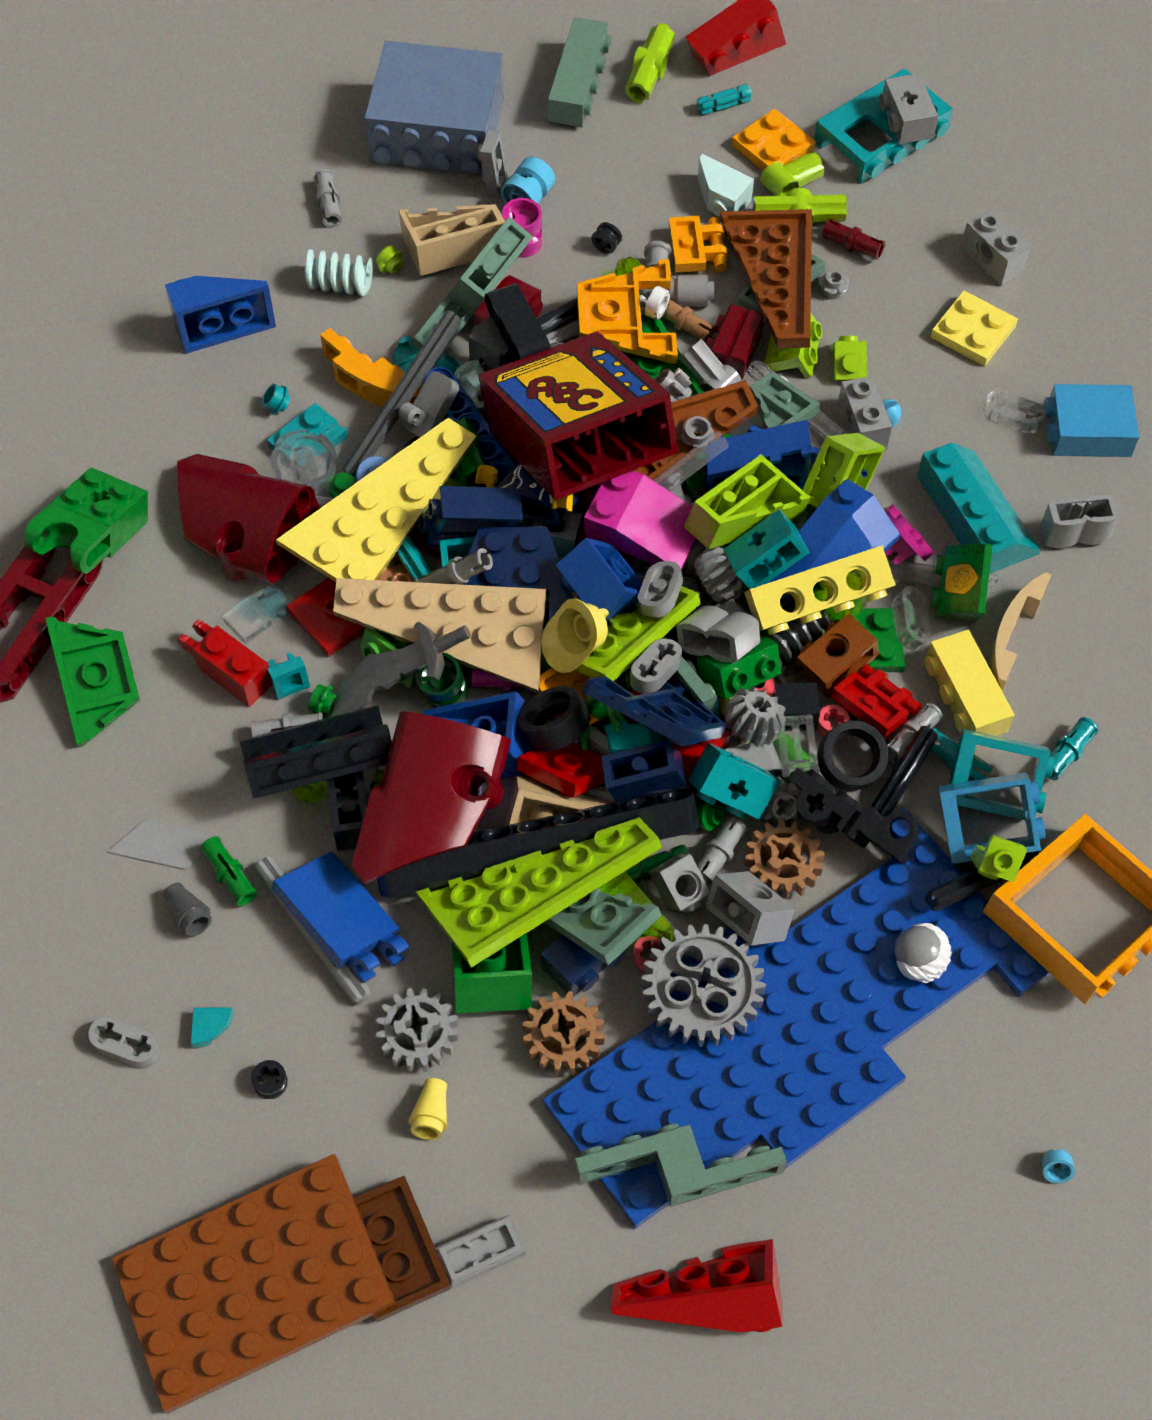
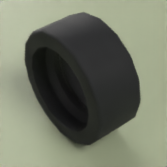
(562, 730)
(871, 737)

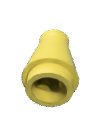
(430, 1112)

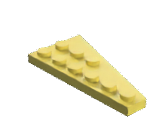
(372, 518)

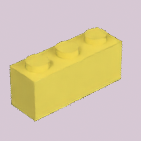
(968, 685)

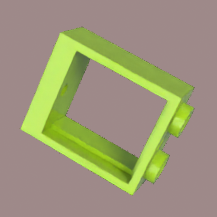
(842, 459)

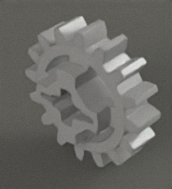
(401, 1032)

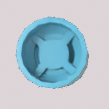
(530, 180)

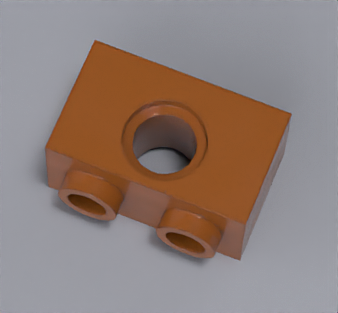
(842, 635)

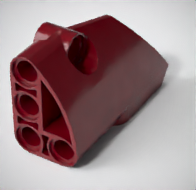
(240, 515)
(429, 793)

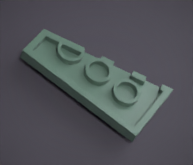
(604, 923)

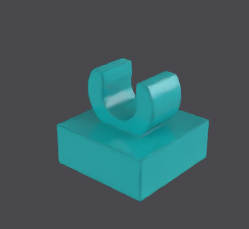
(288, 676)

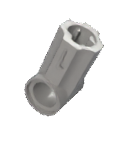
(707, 367)

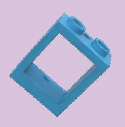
(1029, 796)

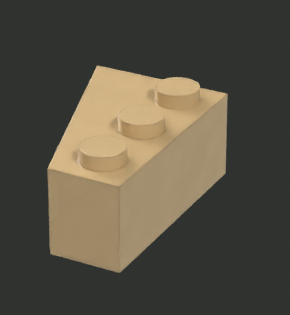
(448, 238)

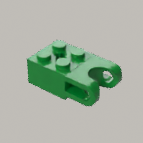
(90, 519)

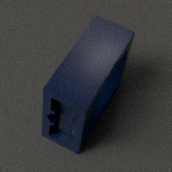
(462, 510)

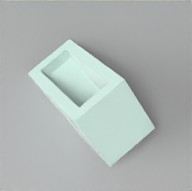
(723, 186)

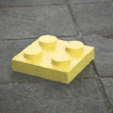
(974, 328)

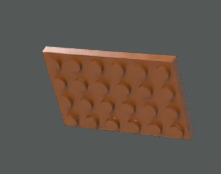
(252, 1282)

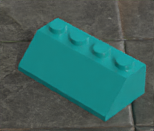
(975, 504)

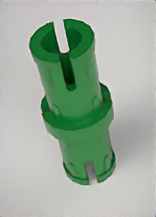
(240, 887)

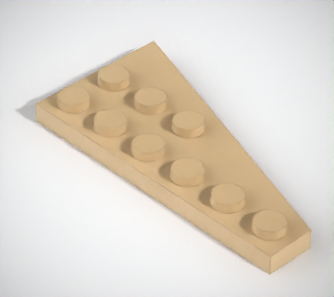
(502, 621)

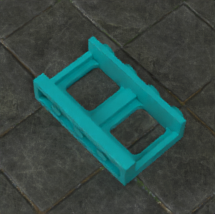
(836, 124)

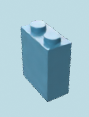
(1091, 420)

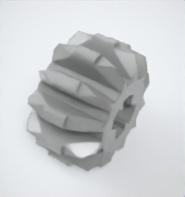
(718, 575)
(754, 716)

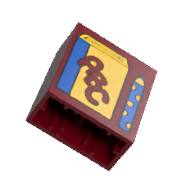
(578, 414)

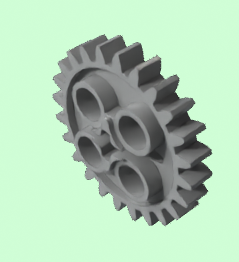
(692, 1014)

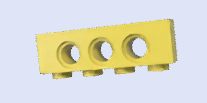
(868, 565)

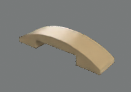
(1024, 603)

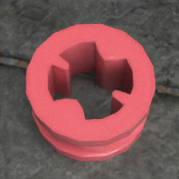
(828, 711)
(641, 944)

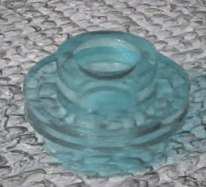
(274, 602)

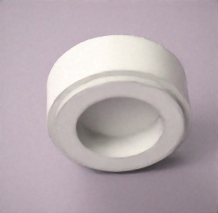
(657, 303)

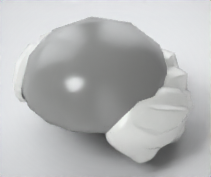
(922, 952)

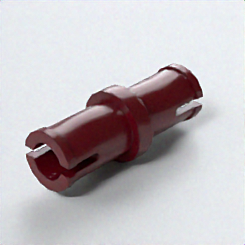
(853, 239)

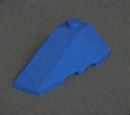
(842, 526)

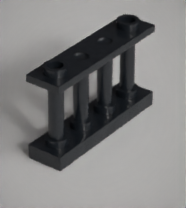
(316, 751)

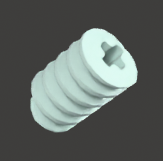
(338, 274)

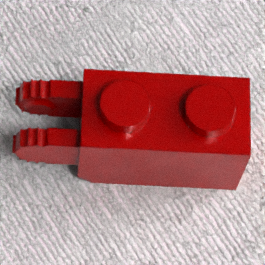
(228, 662)

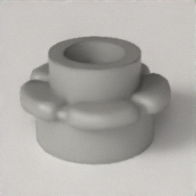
(833, 284)
(696, 424)

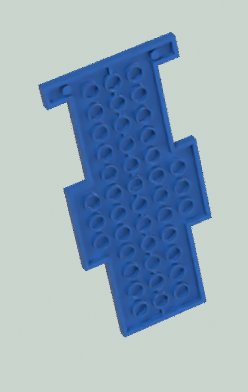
(815, 1042)

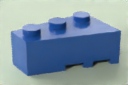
(784, 446)

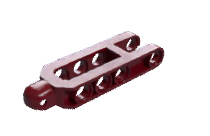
(58, 602)

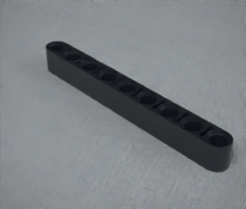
(665, 813)

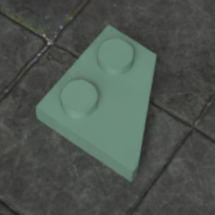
(781, 401)

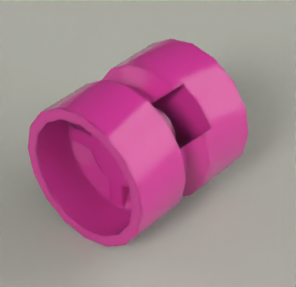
(528, 216)

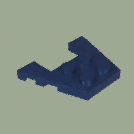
(521, 560)
(663, 711)

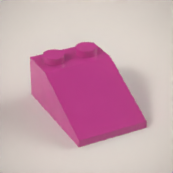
(640, 519)

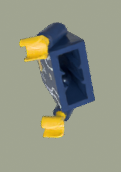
(535, 500)

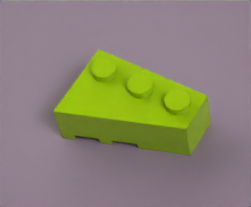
(744, 502)

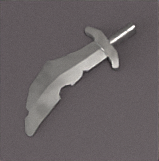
(386, 668)

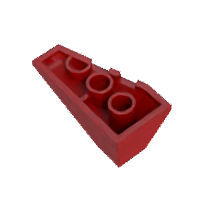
(723, 1293)

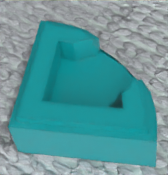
(404, 353)
(209, 1024)

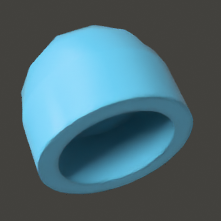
(893, 410)
(1058, 1175)

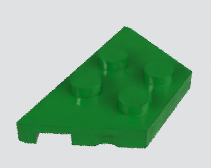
(93, 676)

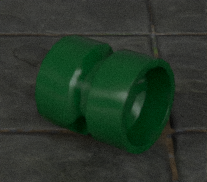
(451, 687)

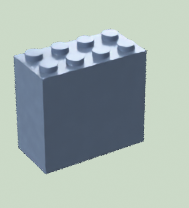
(433, 106)

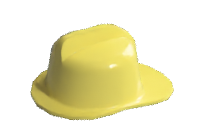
(573, 634)

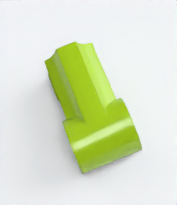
(782, 178)

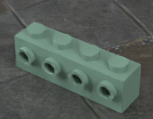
(578, 72)

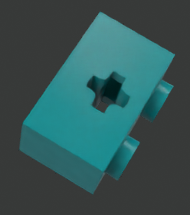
(766, 550)
(720, 768)

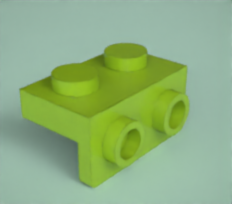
(803, 358)

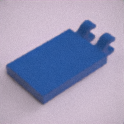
(340, 915)

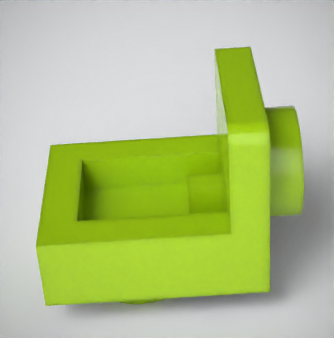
(849, 358)
(999, 858)

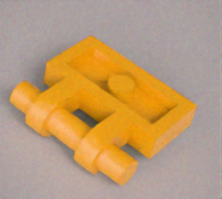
(688, 245)

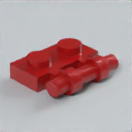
(875, 699)

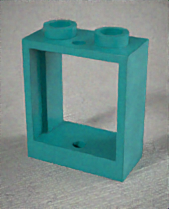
(963, 762)

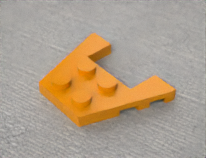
(613, 309)

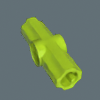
(650, 63)
(823, 206)

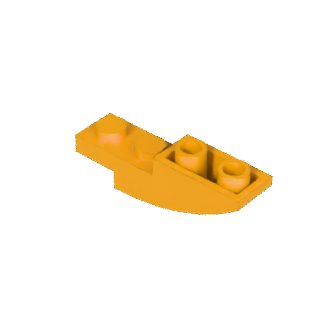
(358, 372)

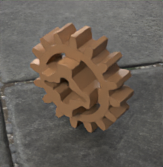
(782, 851)
(577, 1027)

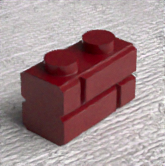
(737, 337)

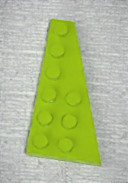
(526, 891)

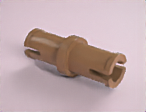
(686, 320)

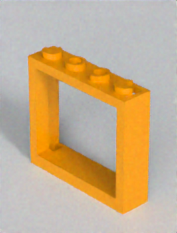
(1111, 858)

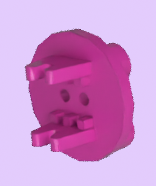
(910, 539)

